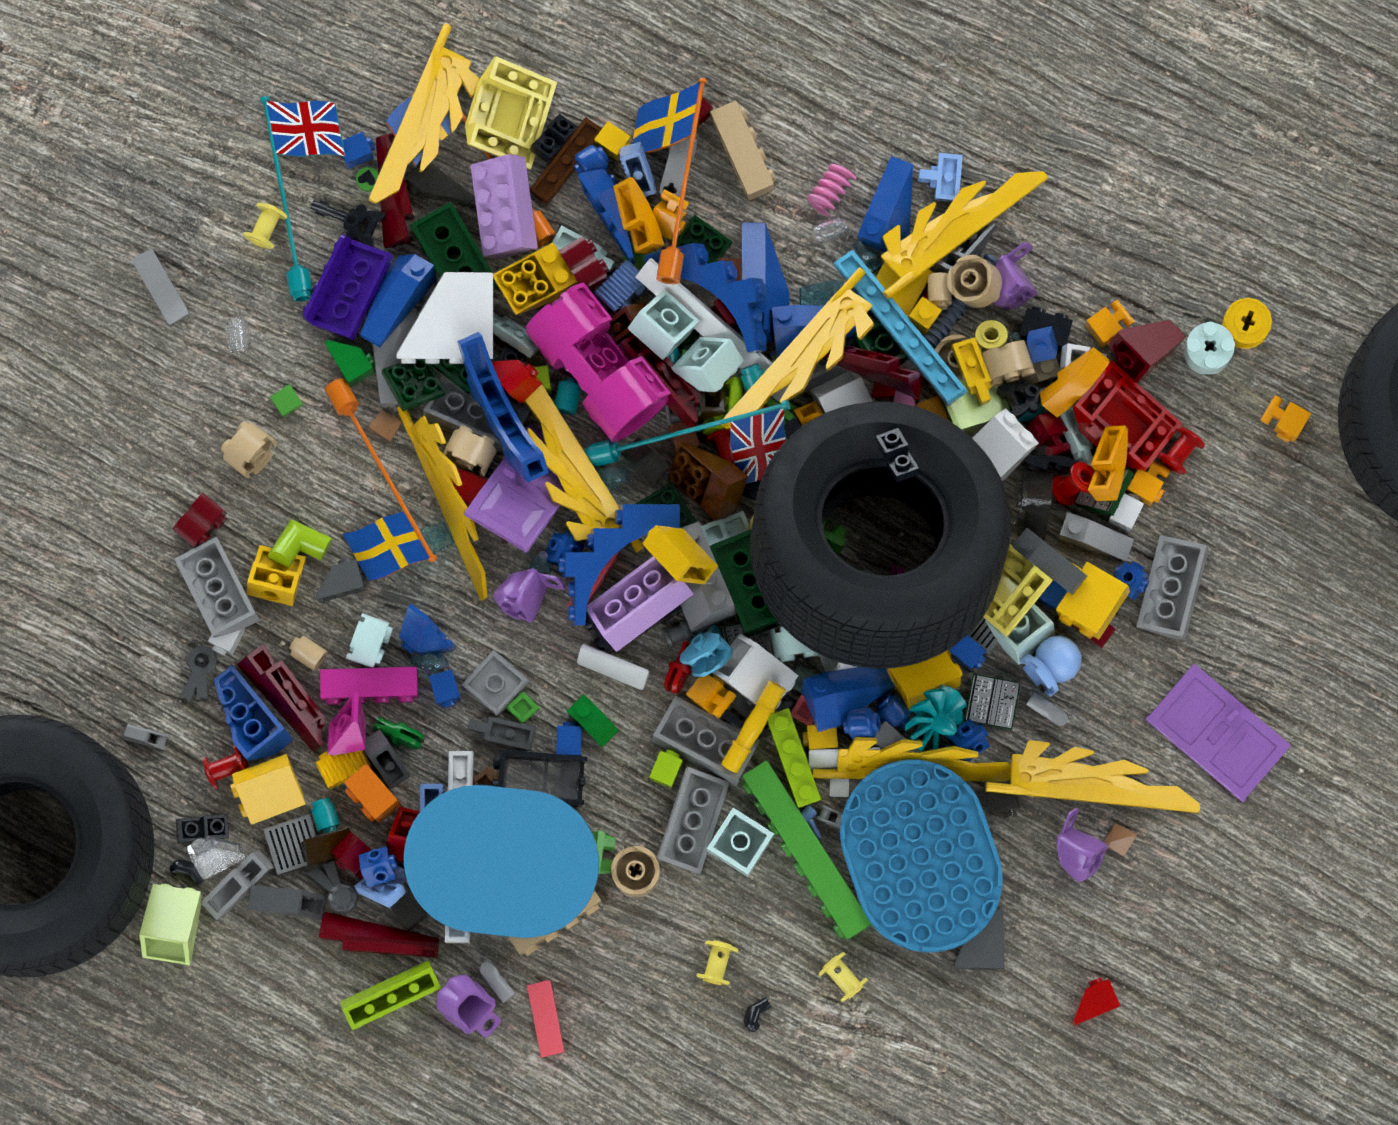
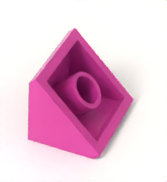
(348, 728)

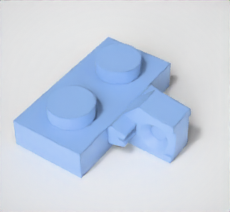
(944, 177)
(386, 893)

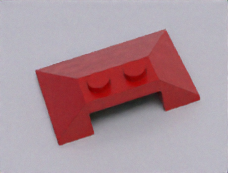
(1121, 401)

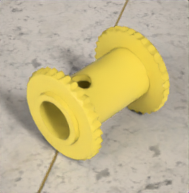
(265, 225)
(994, 338)
(716, 966)
(845, 979)

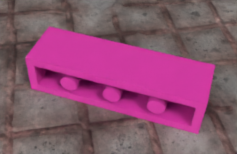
(370, 684)

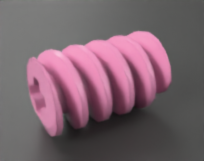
(829, 188)

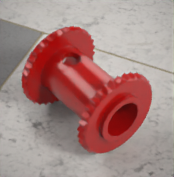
(722, 442)
(1181, 450)
(1066, 488)
(224, 767)

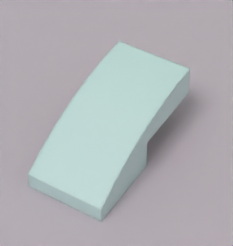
(725, 528)

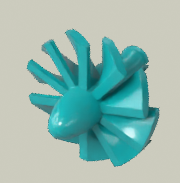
(937, 715)

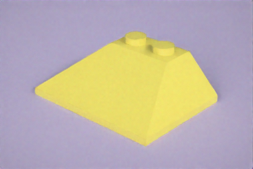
(509, 110)
(1017, 592)

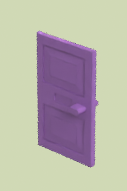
(514, 507)
(1218, 732)

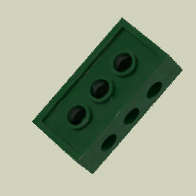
(458, 241)
(726, 553)

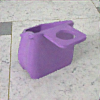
(1015, 285)
(524, 592)
(1079, 852)
(467, 1005)

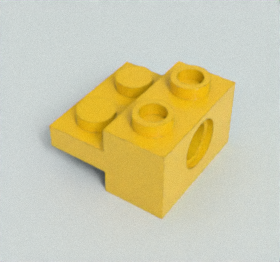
(273, 580)

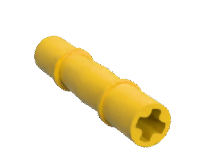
(753, 726)

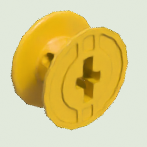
(1259, 324)

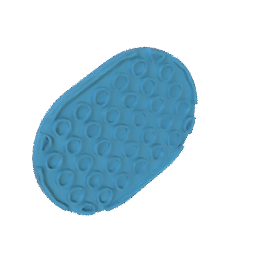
(921, 856)
(501, 861)

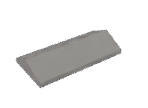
(693, 820)

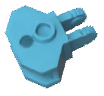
(706, 651)

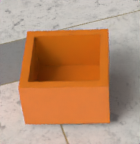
(372, 793)

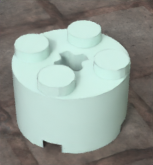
(1214, 360)
(368, 641)
(786, 646)

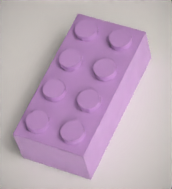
(504, 206)
(637, 603)

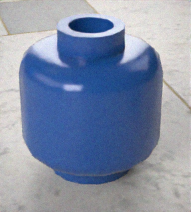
(591, 159)
(893, 711)
(862, 723)

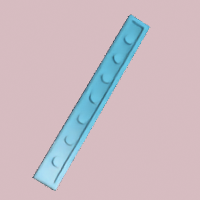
(902, 330)

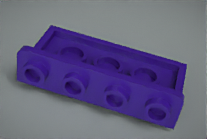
(347, 287)

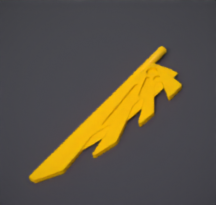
(429, 105)
(945, 233)
(799, 359)
(565, 458)
(439, 473)
(861, 761)
(1081, 782)

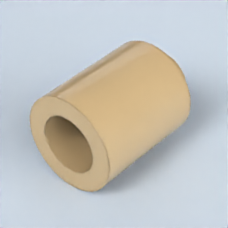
(938, 290)
(307, 652)

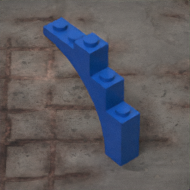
(738, 296)
(500, 416)
(604, 543)

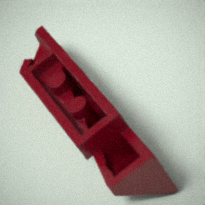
(397, 206)
(879, 368)
(683, 397)
(285, 695)
(376, 938)

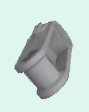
(675, 166)

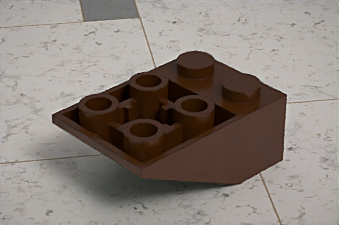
(708, 480)

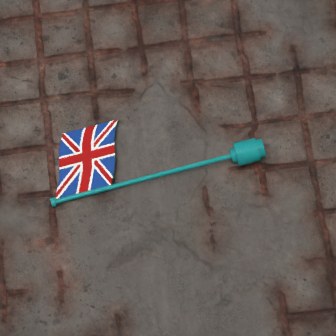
(301, 131)
(752, 440)

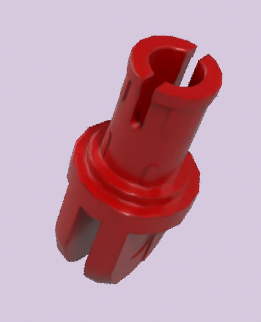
(677, 673)

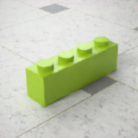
(793, 758)
(390, 995)

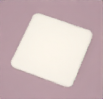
(839, 787)

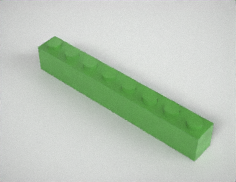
(806, 850)

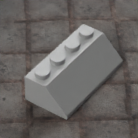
(710, 600)

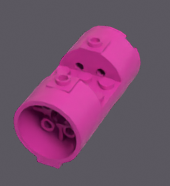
(575, 336)

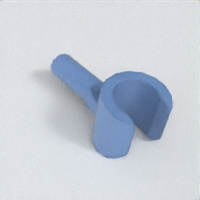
(808, 813)

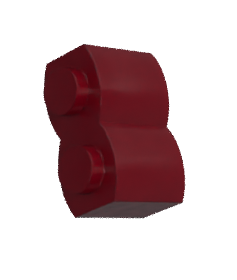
(584, 264)
(200, 521)

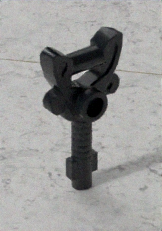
(352, 220)
(1028, 392)

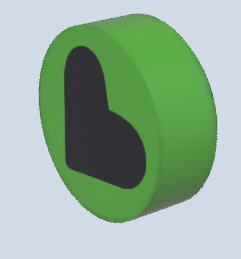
(366, 178)

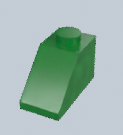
(351, 361)
(592, 720)

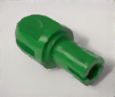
(400, 733)

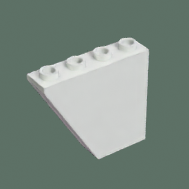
(454, 310)

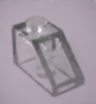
(214, 855)

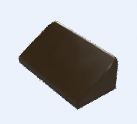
(711, 404)
(319, 847)

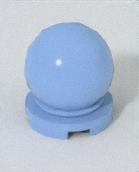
(1054, 662)

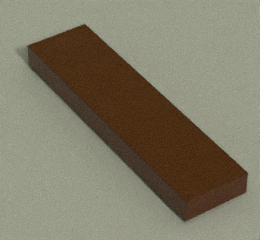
(561, 166)

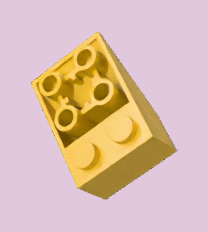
(535, 280)

